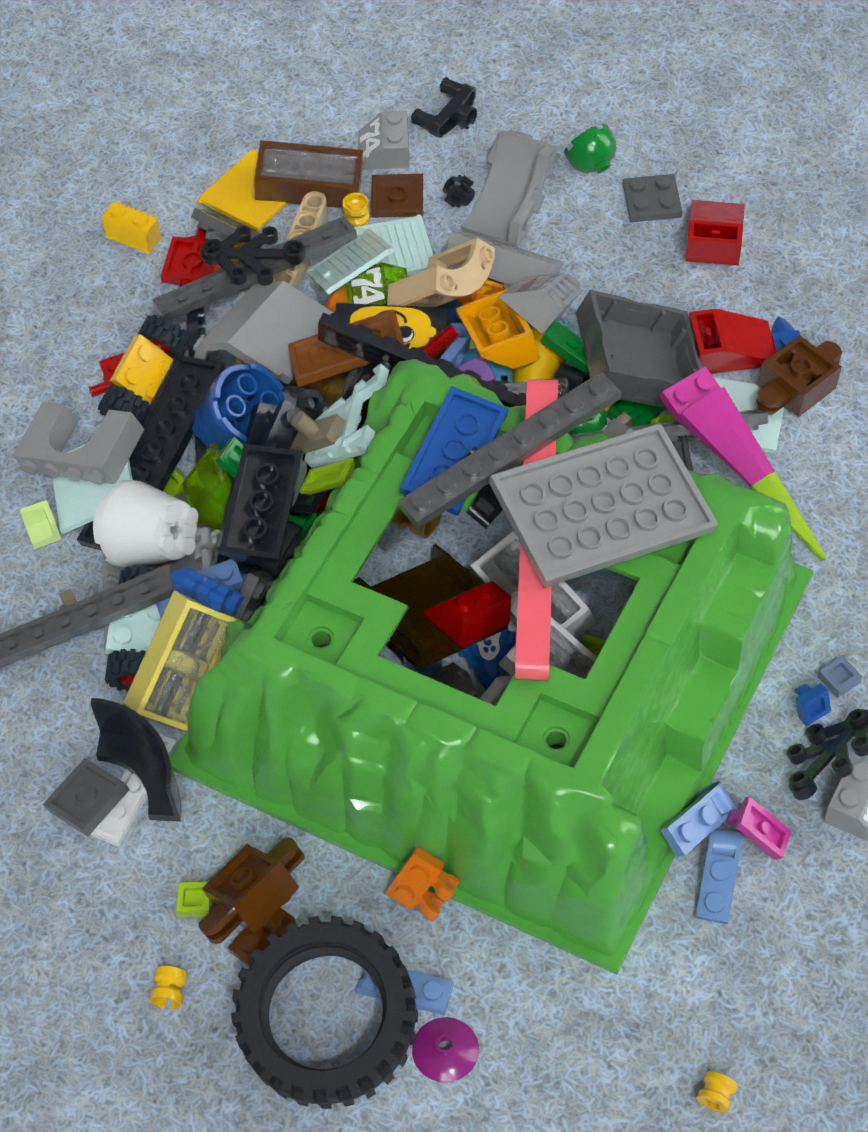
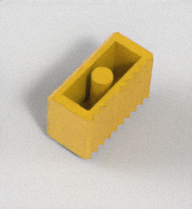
(131, 227)

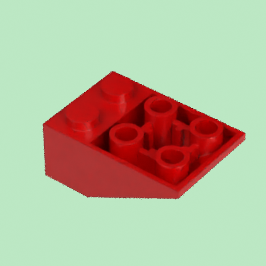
(715, 232)
(730, 340)

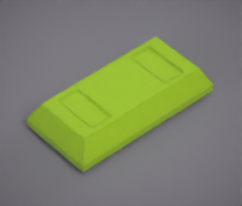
(327, 476)

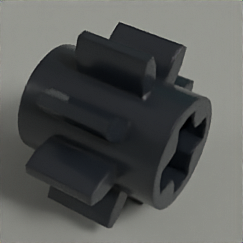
(458, 191)

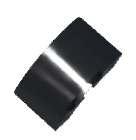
(137, 746)

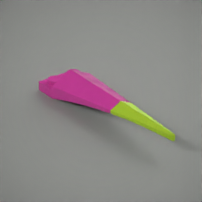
(716, 422)

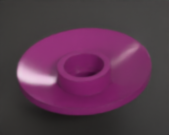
(445, 1064)

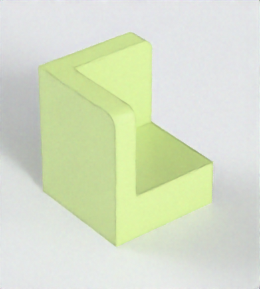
(40, 524)

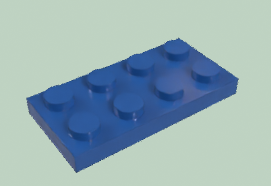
(458, 427)

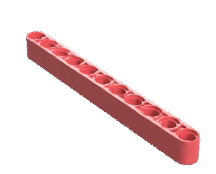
(533, 599)

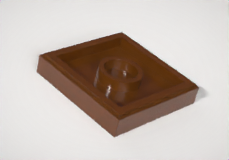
(397, 195)

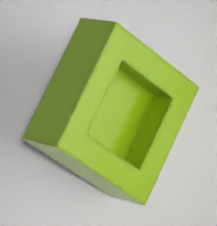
(192, 900)

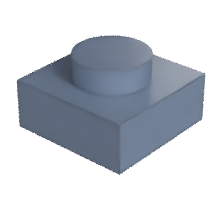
(840, 676)

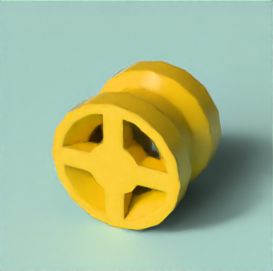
(717, 1092)

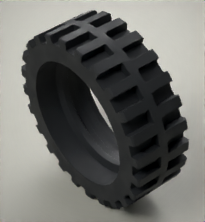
(292, 949)

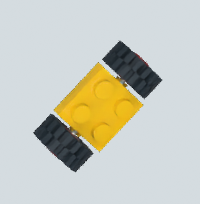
(144, 366)

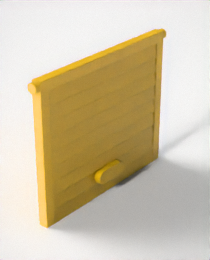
(235, 195)

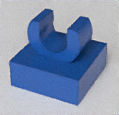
(812, 703)

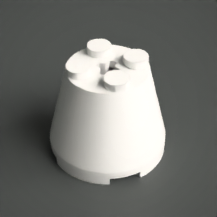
(143, 525)

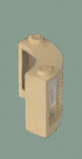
(447, 276)

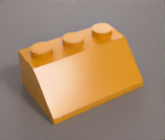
(499, 332)

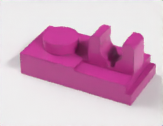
(761, 828)

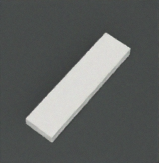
(121, 817)

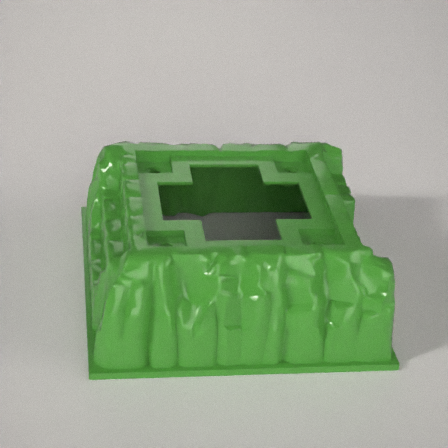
(403, 762)

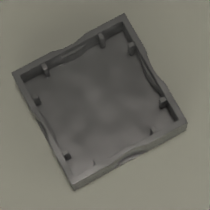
(636, 345)

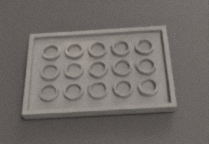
(602, 504)

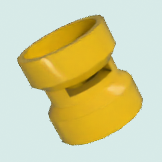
(356, 209)
(168, 985)

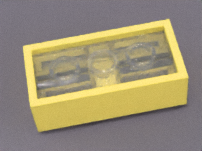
(178, 655)

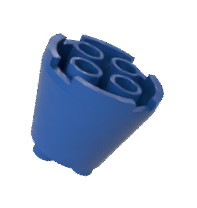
(230, 401)

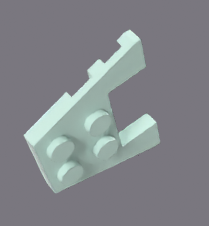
(349, 441)

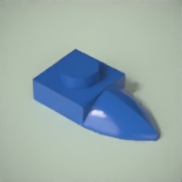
(783, 333)

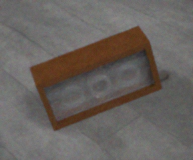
(292, 170)

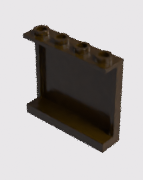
(420, 590)

